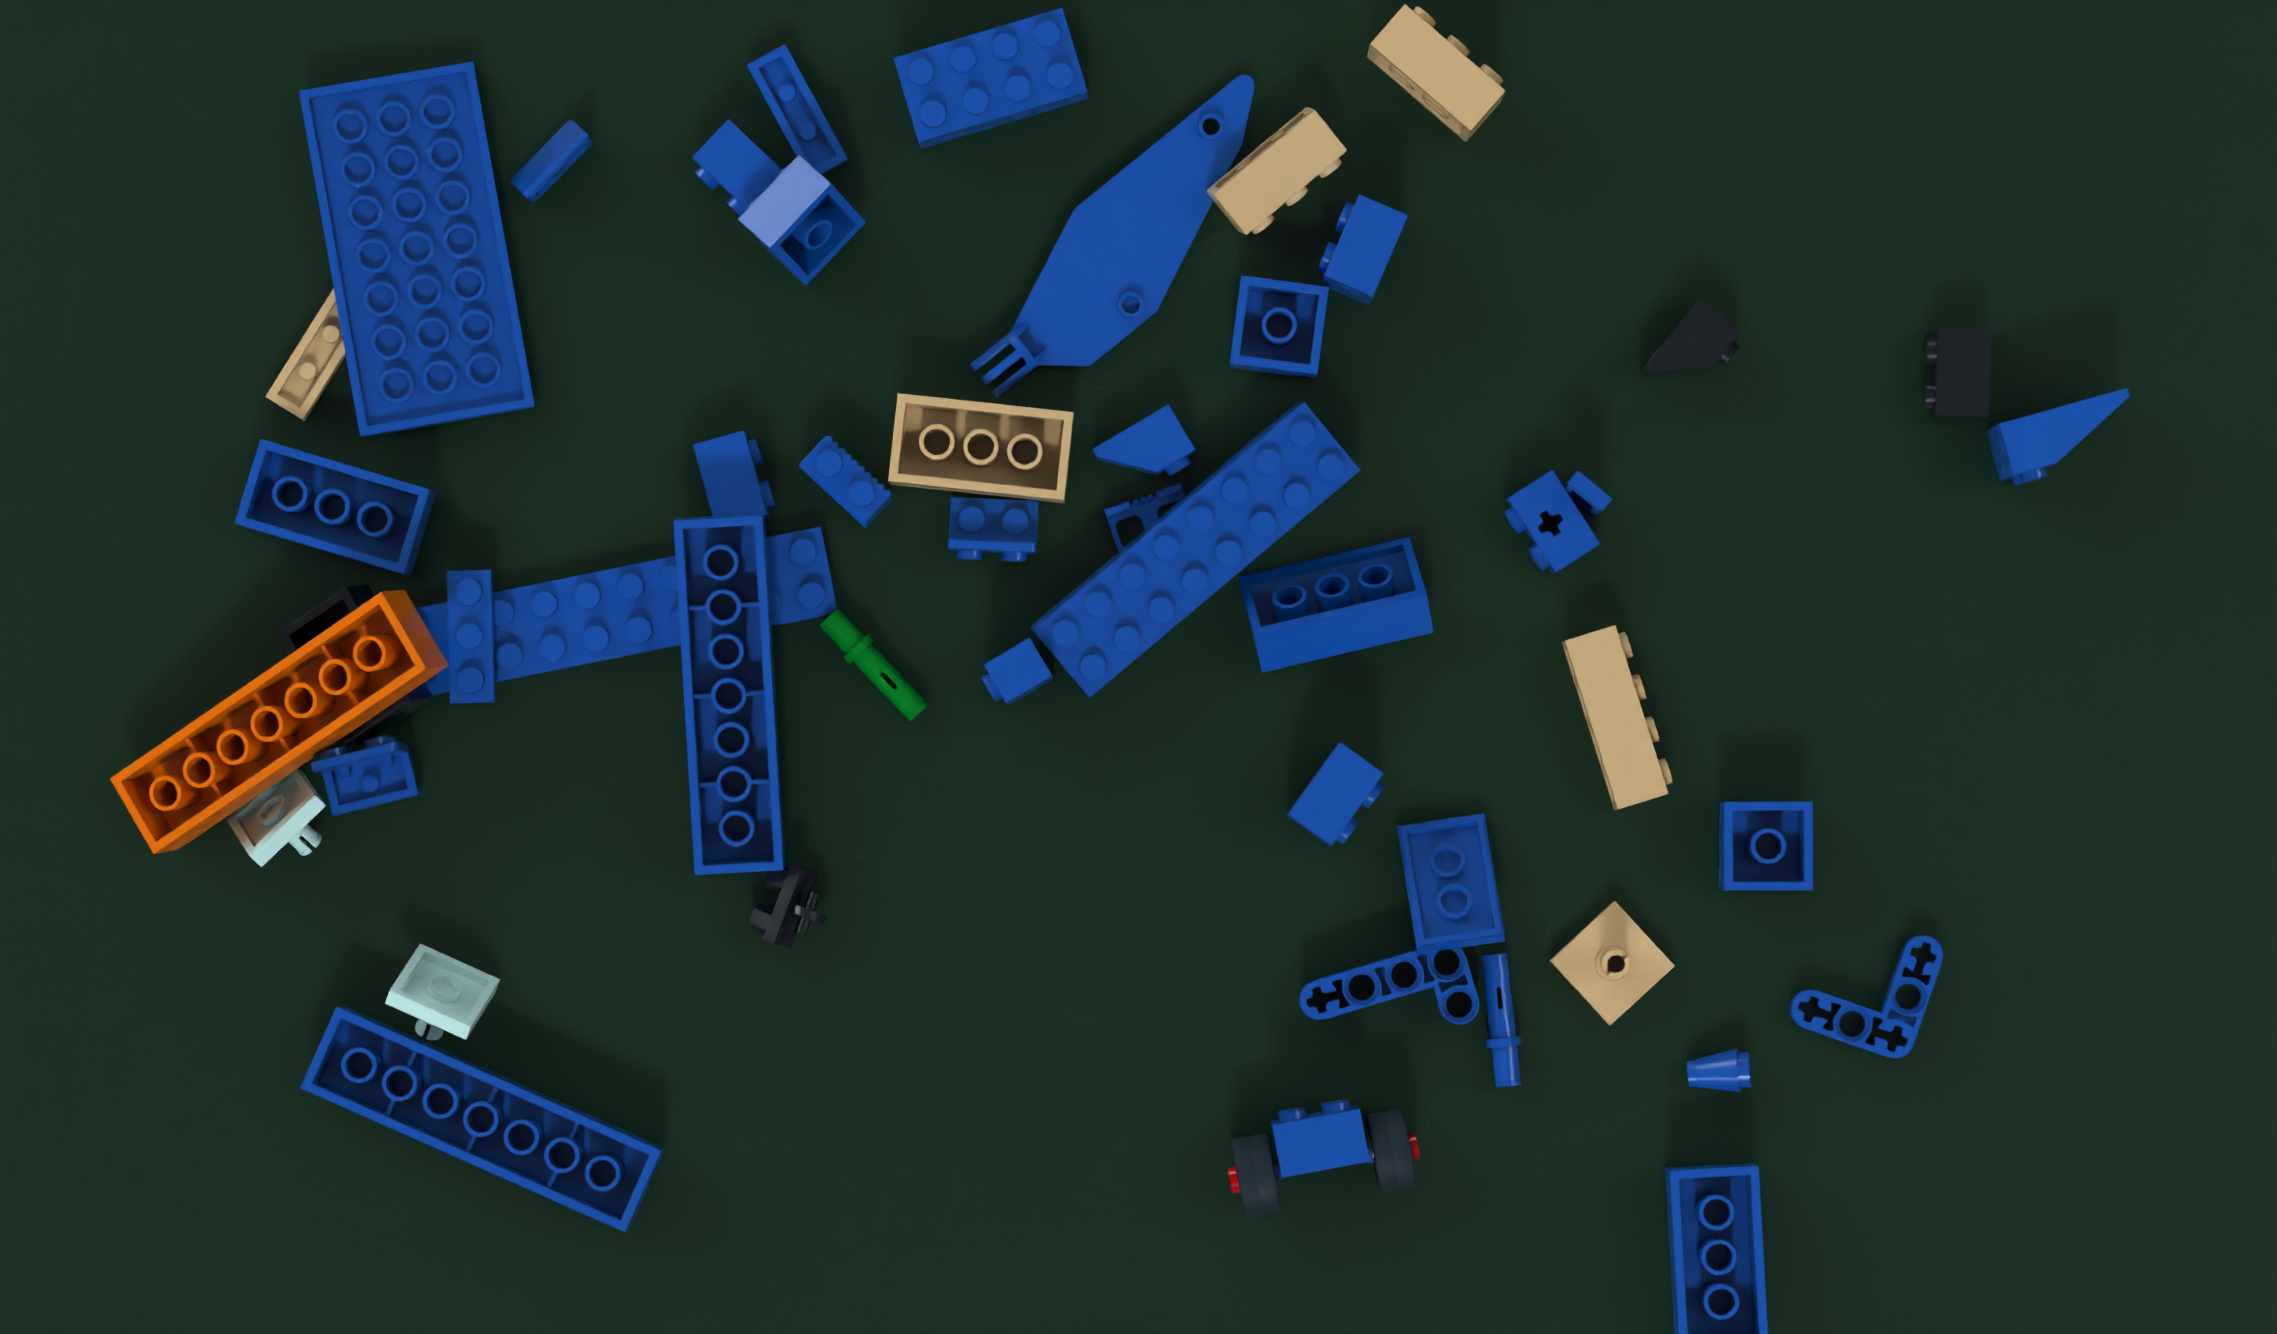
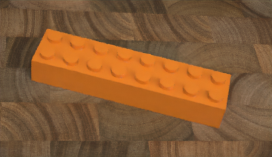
(279, 721)

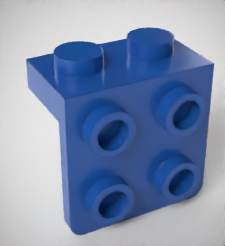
(368, 776)

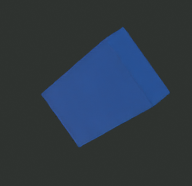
(1587, 494)

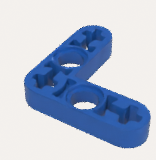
(1890, 1013)

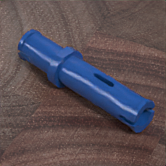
(1501, 1021)

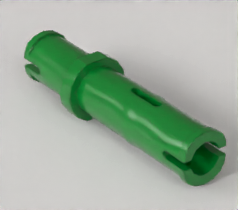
(872, 663)

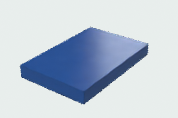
(1450, 883)

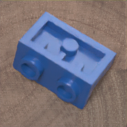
(993, 527)

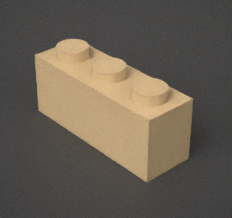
(1277, 172)

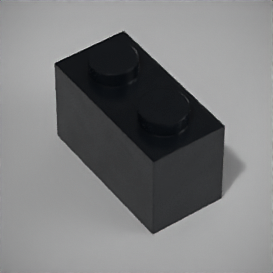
(1958, 373)

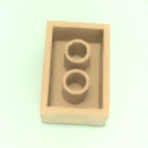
(1436, 71)

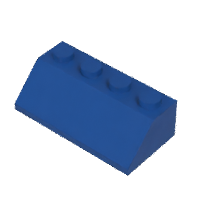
(1336, 604)

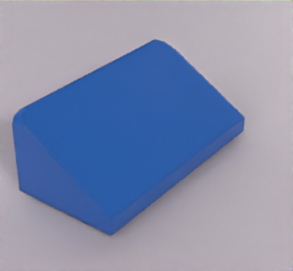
(551, 161)

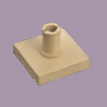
(1612, 963)

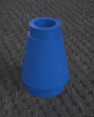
(1721, 1071)

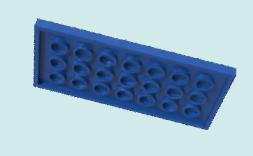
(416, 249)

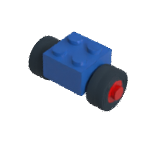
(1320, 1143)

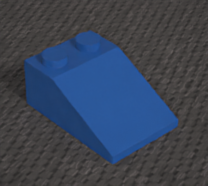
(2039, 440)

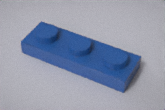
(797, 110)
(471, 636)

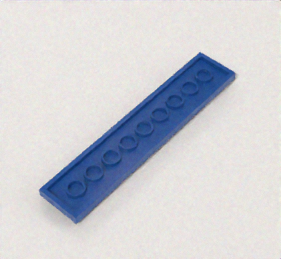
(626, 610)

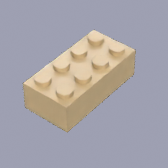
(981, 448)

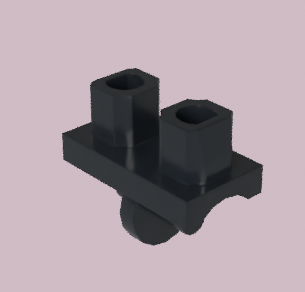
(793, 908)

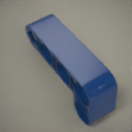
(1386, 990)

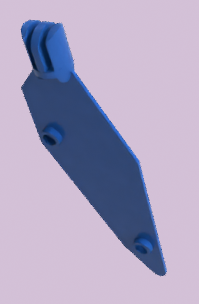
(1124, 245)

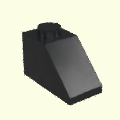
(1695, 343)

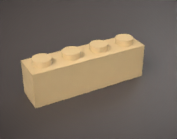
(1615, 717)

